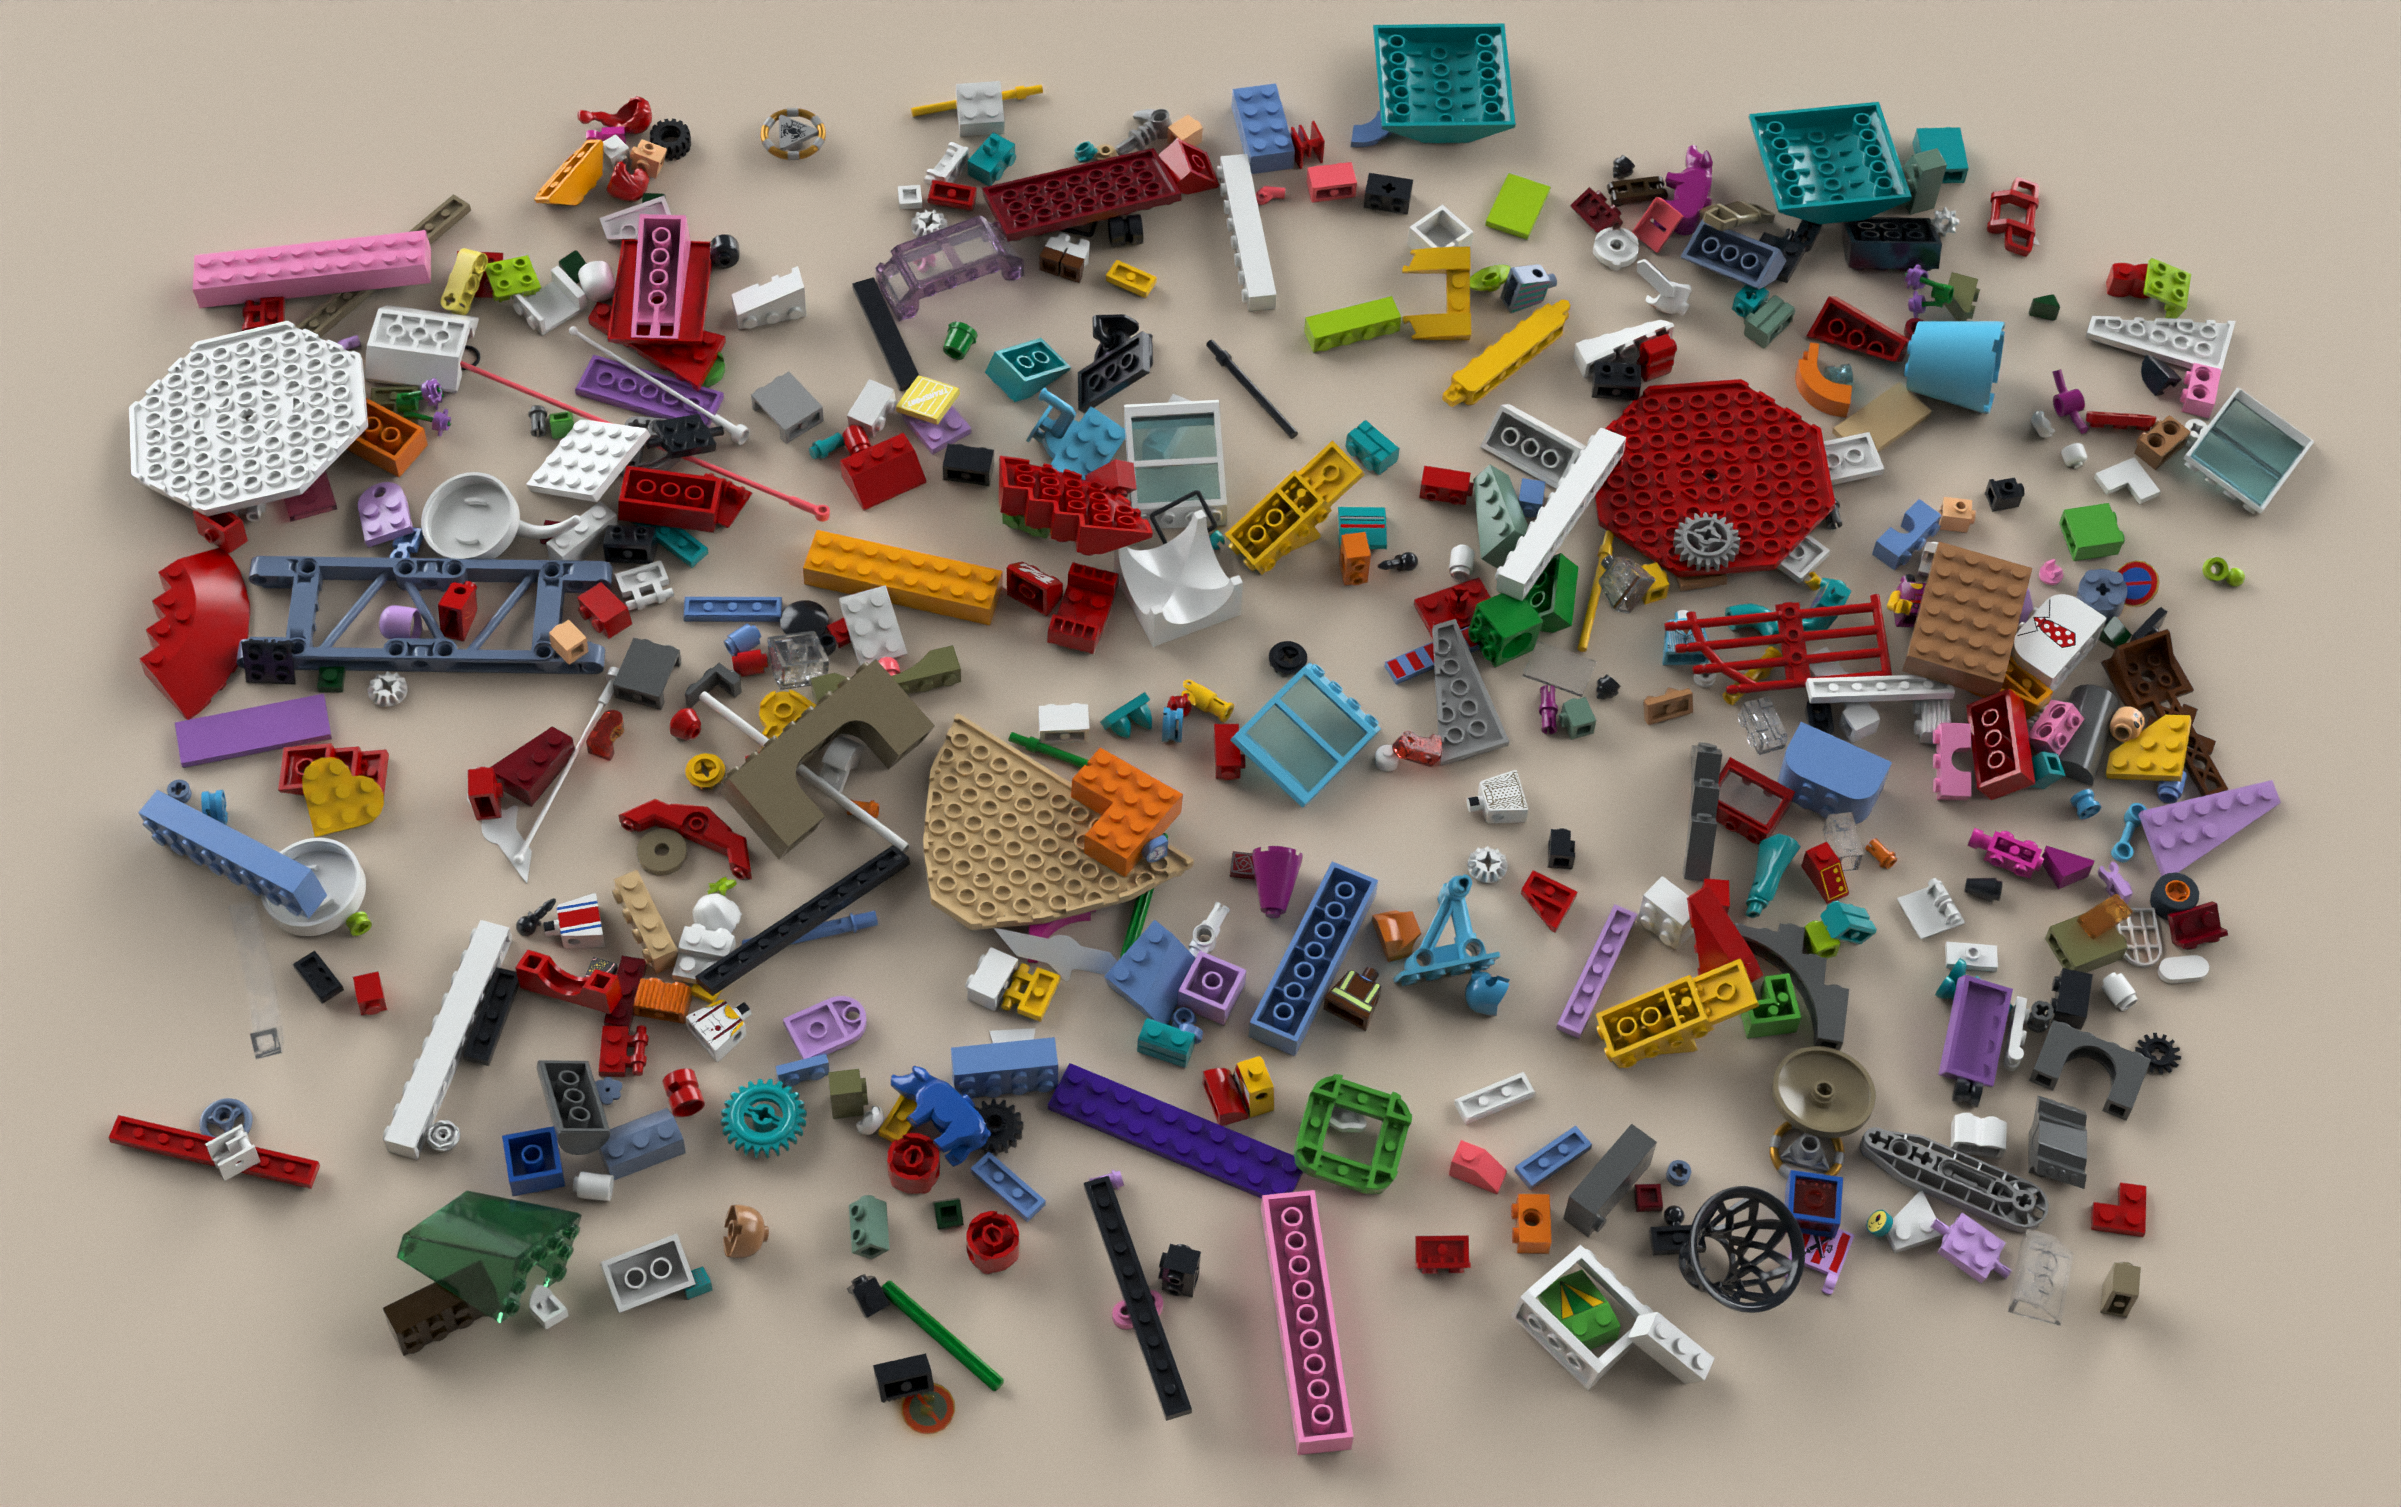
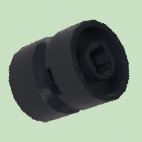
(1125, 230)

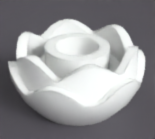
(2042, 425)
(871, 1121)
(441, 1128)

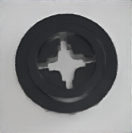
(1291, 650)

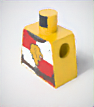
(1251, 1080)

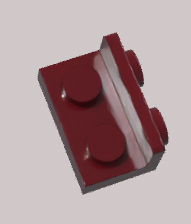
(1595, 211)
(2196, 926)

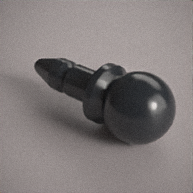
(1406, 561)
(527, 924)

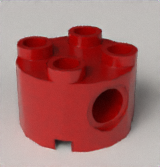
(913, 1163)
(992, 1242)

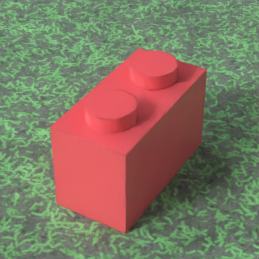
(1331, 182)

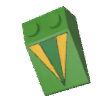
(1581, 1309)

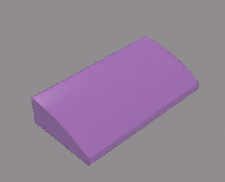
(1975, 1030)

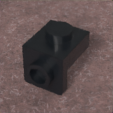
(868, 1295)

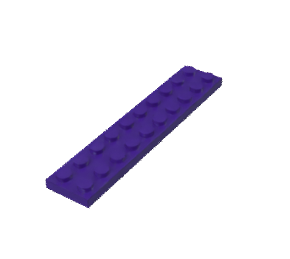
(1174, 1133)

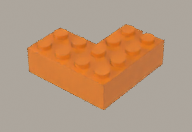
(1131, 806)

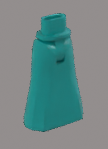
(1772, 860)

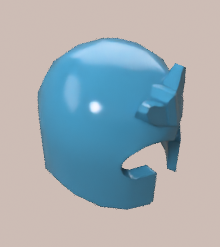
(1485, 992)

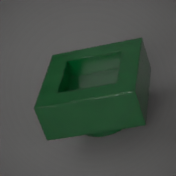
(331, 679)

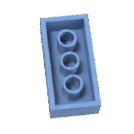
(1263, 128)
(1005, 1068)

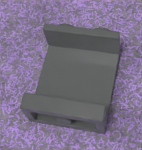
(646, 673)

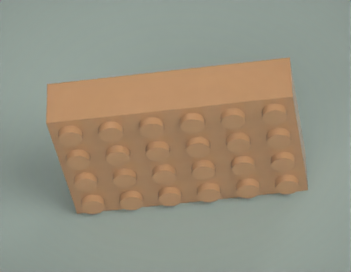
(1967, 619)

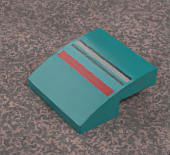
(1364, 519)

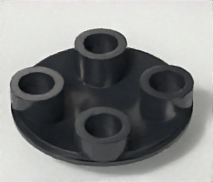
(804, 617)

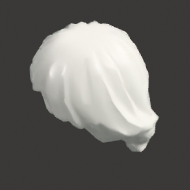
(716, 912)

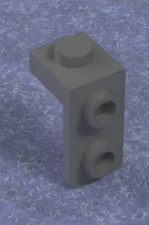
(718, 675)

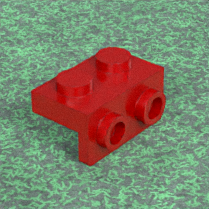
(1442, 1252)

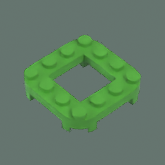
(1362, 1100)

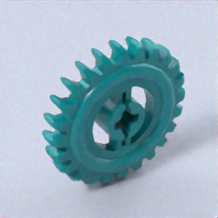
(763, 1117)

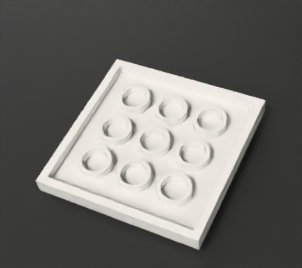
(588, 460)

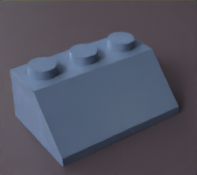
(642, 1144)

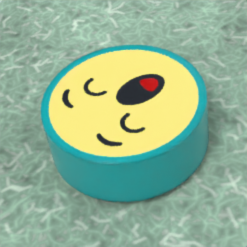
(1879, 1223)

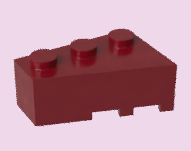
(534, 765)

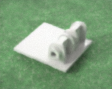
(1931, 910)

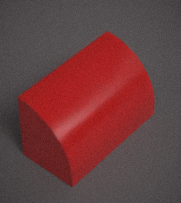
(1224, 1096)

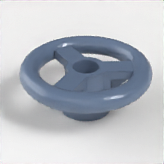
(221, 1110)

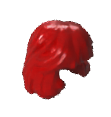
(626, 185)

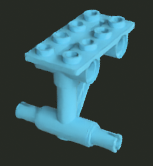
(1452, 957)

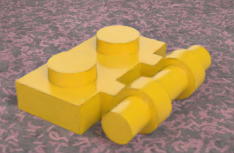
(1037, 995)

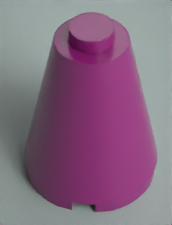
(1275, 877)

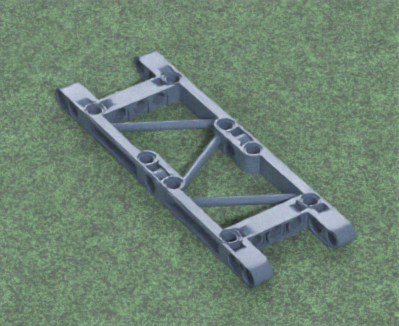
(430, 573)

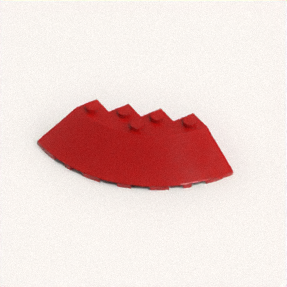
(1069, 507)
(198, 629)

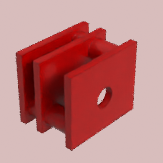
(1303, 144)

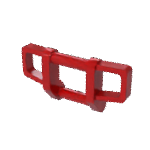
(2011, 226)

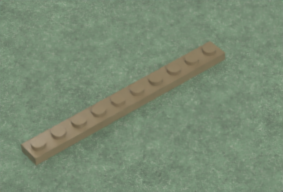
(342, 304)

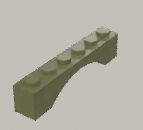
(935, 670)

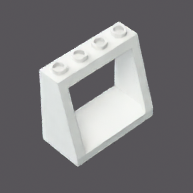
(1557, 1338)

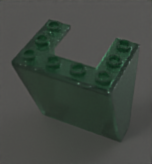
(488, 1245)

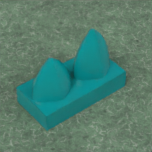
(1138, 711)

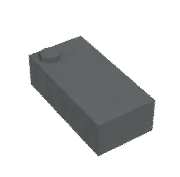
(1609, 1181)

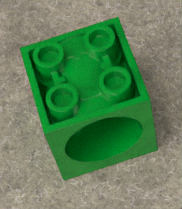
(1504, 628)

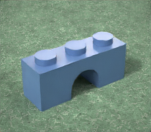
(1896, 547)

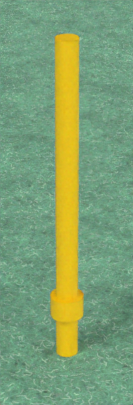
(1019, 92)
(1604, 550)

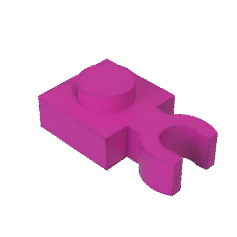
(606, 133)

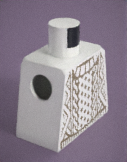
(1500, 799)

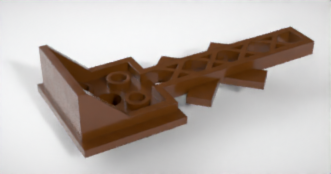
(2155, 659)

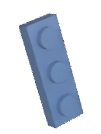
(1553, 1157)
(1008, 1186)

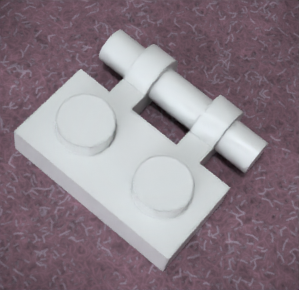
(643, 579)

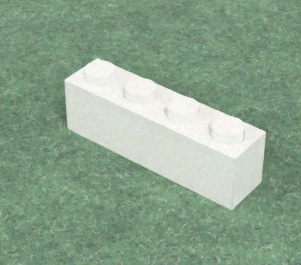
(1618, 346)

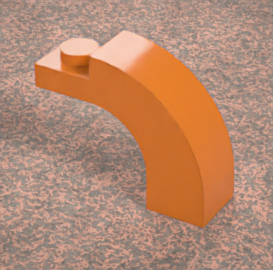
(1817, 390)

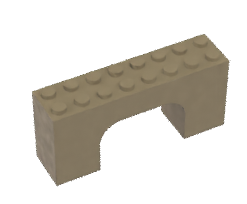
(862, 706)

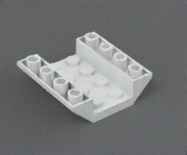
(417, 346)

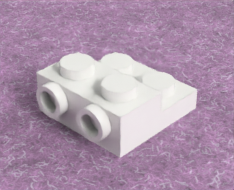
(700, 950)

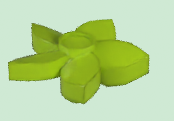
(721, 885)

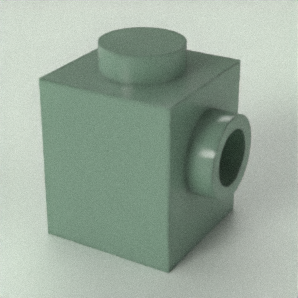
(1577, 718)

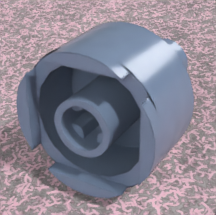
(2103, 592)

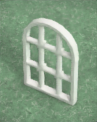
(2147, 945)

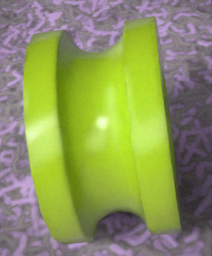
(358, 923)

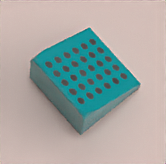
(702, 1284)

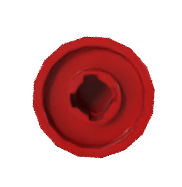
(683, 1092)

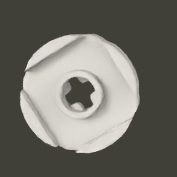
(1616, 258)

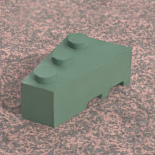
(1924, 178)

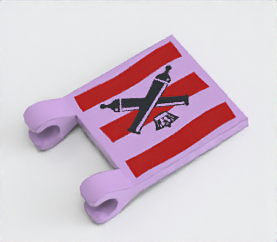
(1827, 1255)

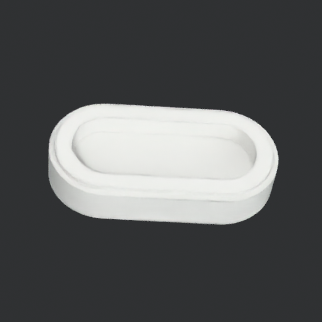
(2183, 969)

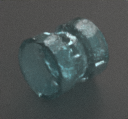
(1839, 375)

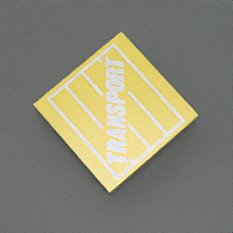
(927, 400)

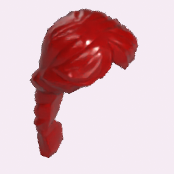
(634, 116)

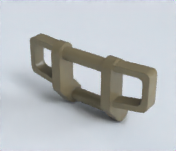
(1735, 214)

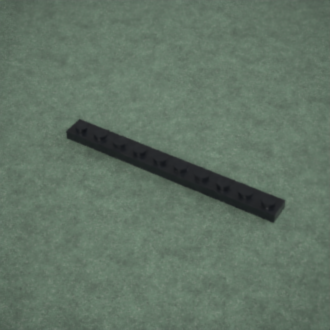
(802, 920)
(1137, 1298)

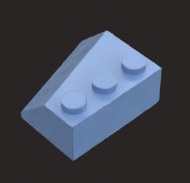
(1152, 973)

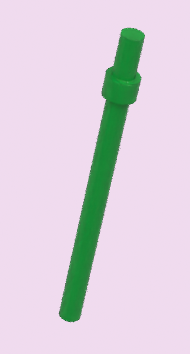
(1034, 745)

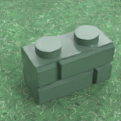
(1768, 321)

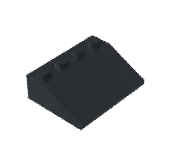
(1891, 243)

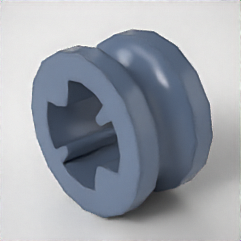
(173, 788)
(1672, 1175)

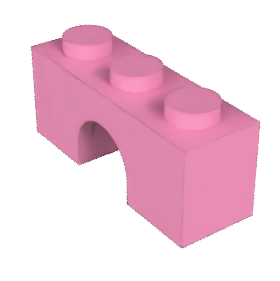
(1950, 782)

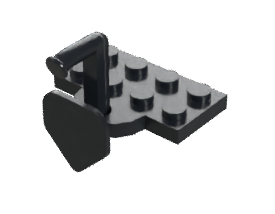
(1117, 360)

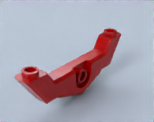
(695, 824)

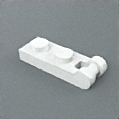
(2016, 1035)

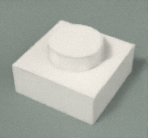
(909, 197)

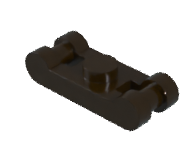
(1636, 190)

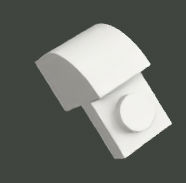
(839, 759)

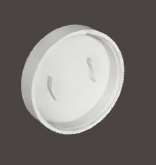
(470, 517)
(340, 878)

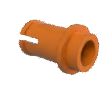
(870, 807)
(1881, 853)

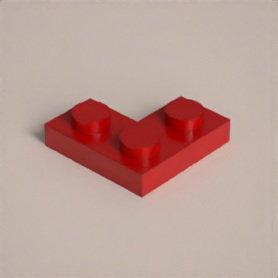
(2124, 1218)

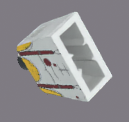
(719, 1027)

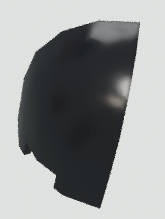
(2158, 375)

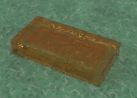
(2104, 916)

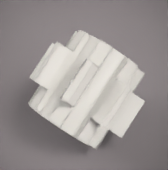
(1939, 216)

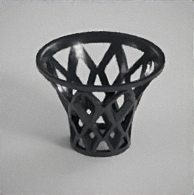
(1724, 1291)

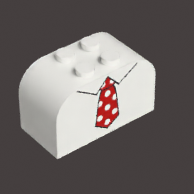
(2056, 638)

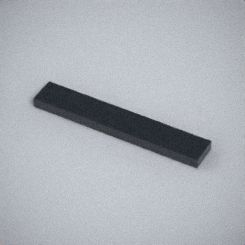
(886, 332)

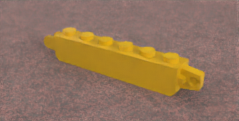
(1507, 355)

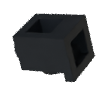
(2004, 494)
(1561, 849)

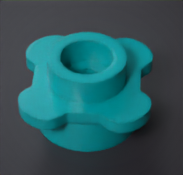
(1085, 151)

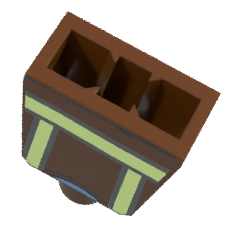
(1354, 997)

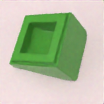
(561, 424)

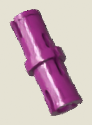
(1548, 709)

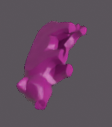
(1691, 190)

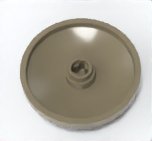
(1823, 1092)

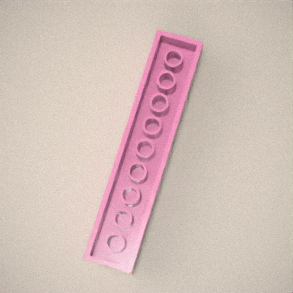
(312, 268)
(1306, 1323)

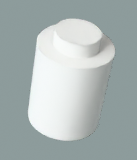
(594, 1186)

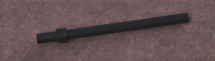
(1225, 359)

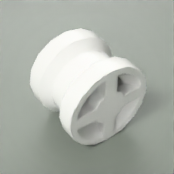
(2195, 426)

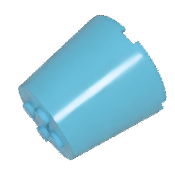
(1956, 361)

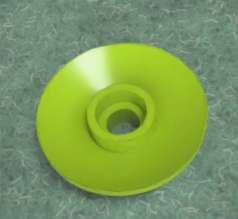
(1489, 278)

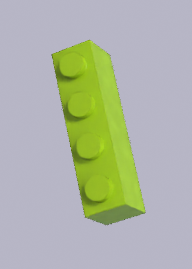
(1352, 324)

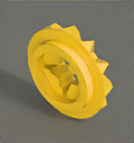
(711, 763)

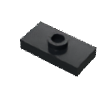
(2151, 625)
(318, 977)

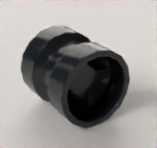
(1967, 1091)

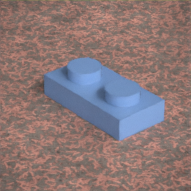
(802, 1070)

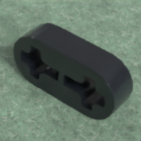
(1811, 235)

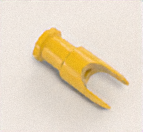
(1207, 700)

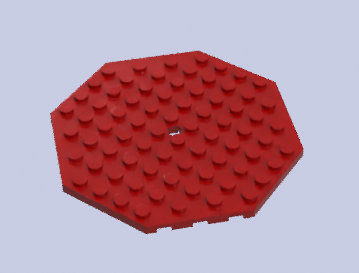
(1765, 465)

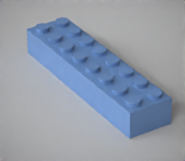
(232, 854)
(1313, 958)

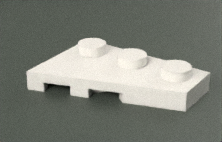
(625, 223)

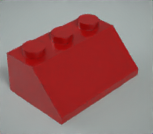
(882, 471)

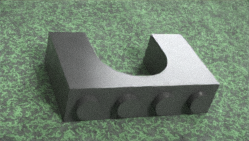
(2124, 1066)

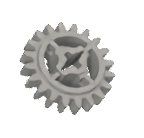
(1707, 546)

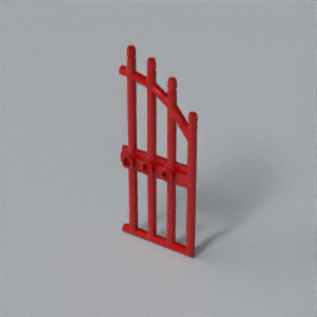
(1792, 642)

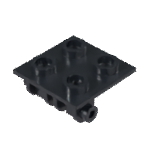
(268, 661)

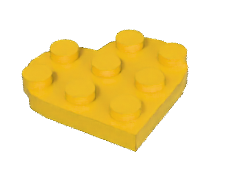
(780, 709)
(337, 798)

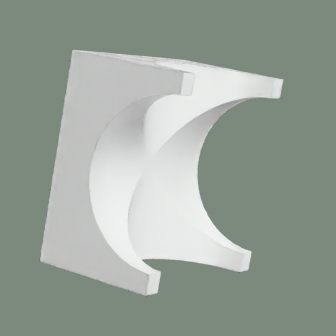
(1178, 584)

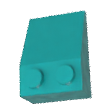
(1026, 368)

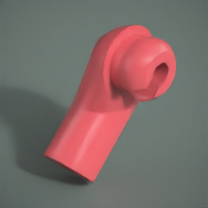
(1267, 193)

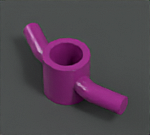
(2069, 402)

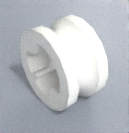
(1704, 682)

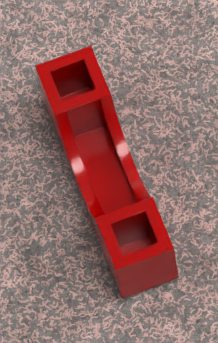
(543, 976)

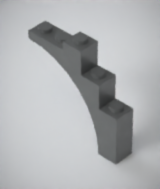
(1703, 808)
(1807, 972)

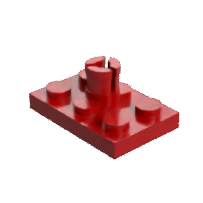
(1451, 603)

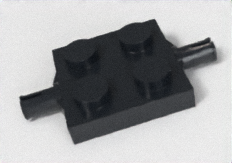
(1791, 251)
(684, 436)

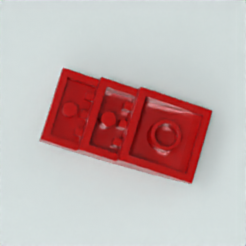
(360, 763)

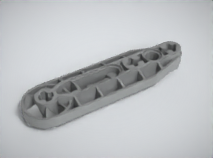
(1956, 1178)

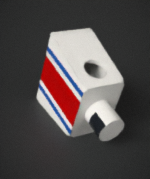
(578, 923)

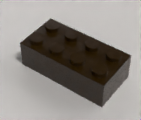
(428, 1317)

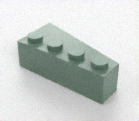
(1498, 515)

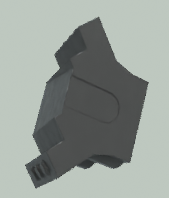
(2058, 1142)

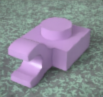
(2115, 882)

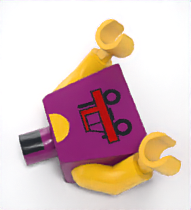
(1906, 601)

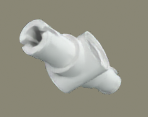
(1208, 927)

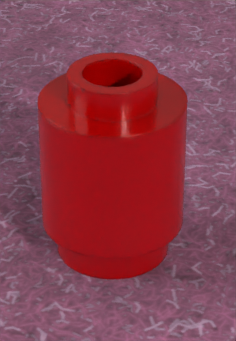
(855, 439)
(750, 663)

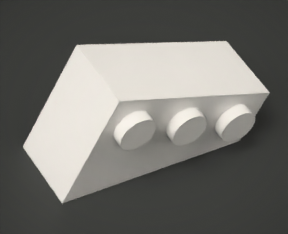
(771, 302)

